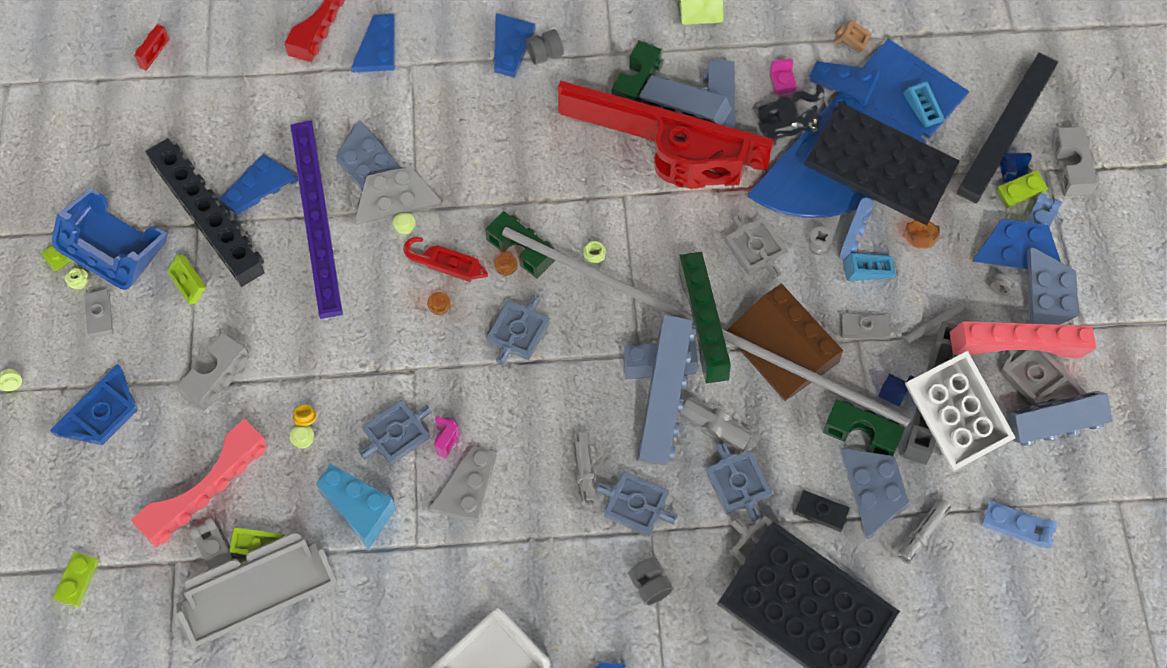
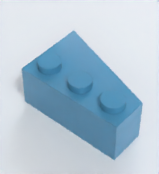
(358, 503)

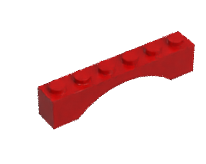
(306, 37)

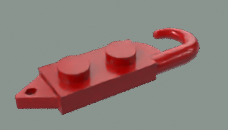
(446, 261)

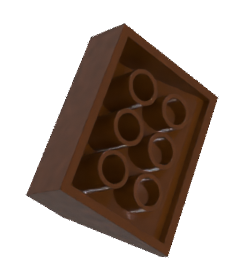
(789, 331)

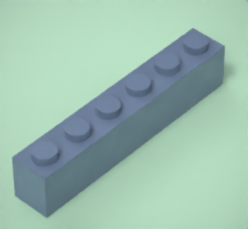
(665, 390)

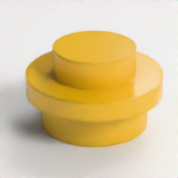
(304, 415)

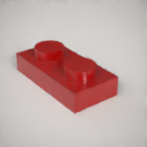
(151, 47)

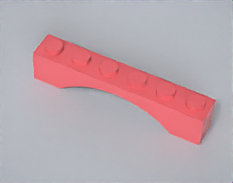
(986, 337)
(163, 518)

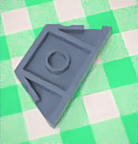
(364, 155)
(1051, 289)
(876, 488)

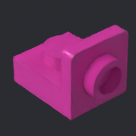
(782, 76)
(447, 438)

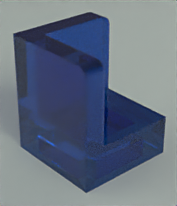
(1014, 166)
(894, 389)

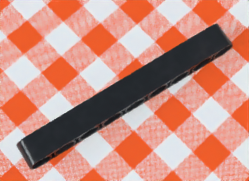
(1007, 128)

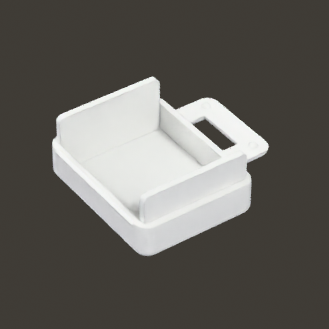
(494, 644)

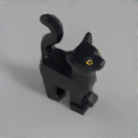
(789, 120)

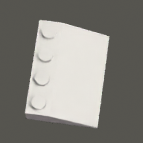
(960, 411)

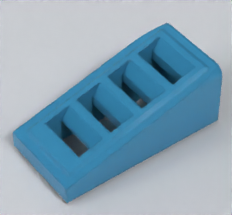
(927, 96)
(854, 267)

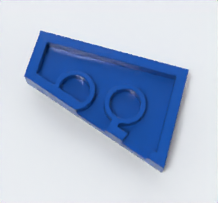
(510, 43)

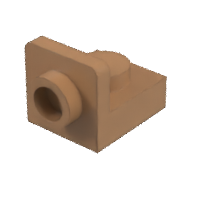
(853, 35)

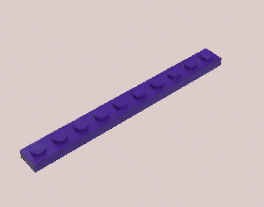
(316, 220)

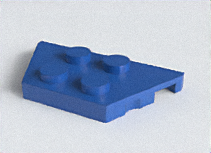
(1010, 242)
(99, 411)

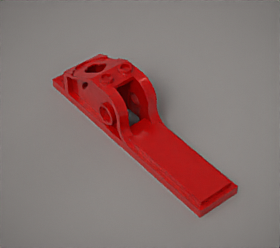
(676, 158)

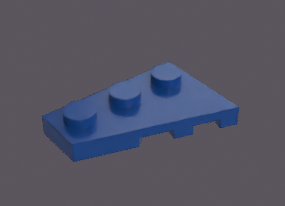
(377, 46)
(847, 79)
(257, 182)

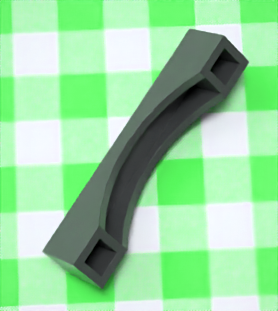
(920, 439)

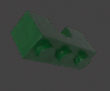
(645, 61)
(530, 260)
(847, 418)

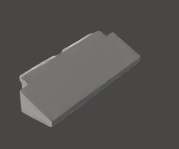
(249, 590)

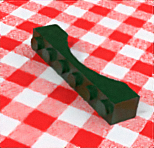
(709, 333)

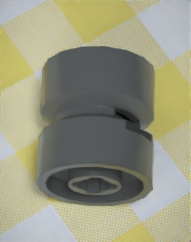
(543, 47)
(650, 580)

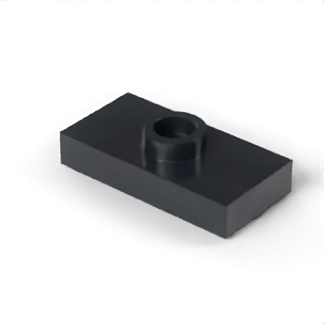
(822, 510)

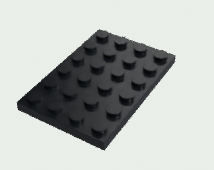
(882, 163)
(807, 604)

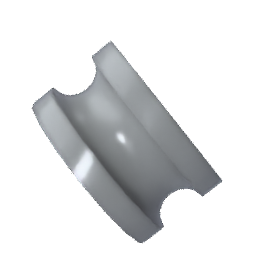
(1002, 284)

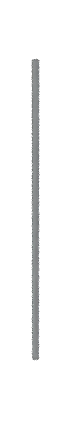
(729, 337)

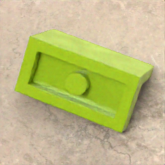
(701, 11)

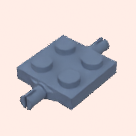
(518, 330)
(396, 432)
(738, 482)
(636, 503)

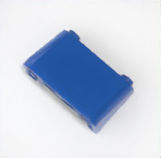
(104, 242)

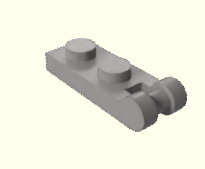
(213, 548)

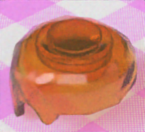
(922, 236)

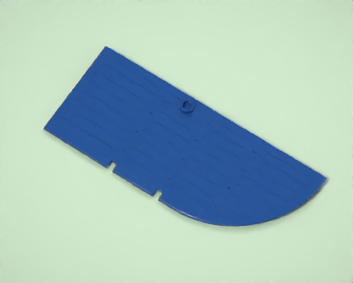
(806, 193)

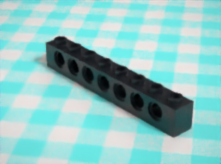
(243, 269)

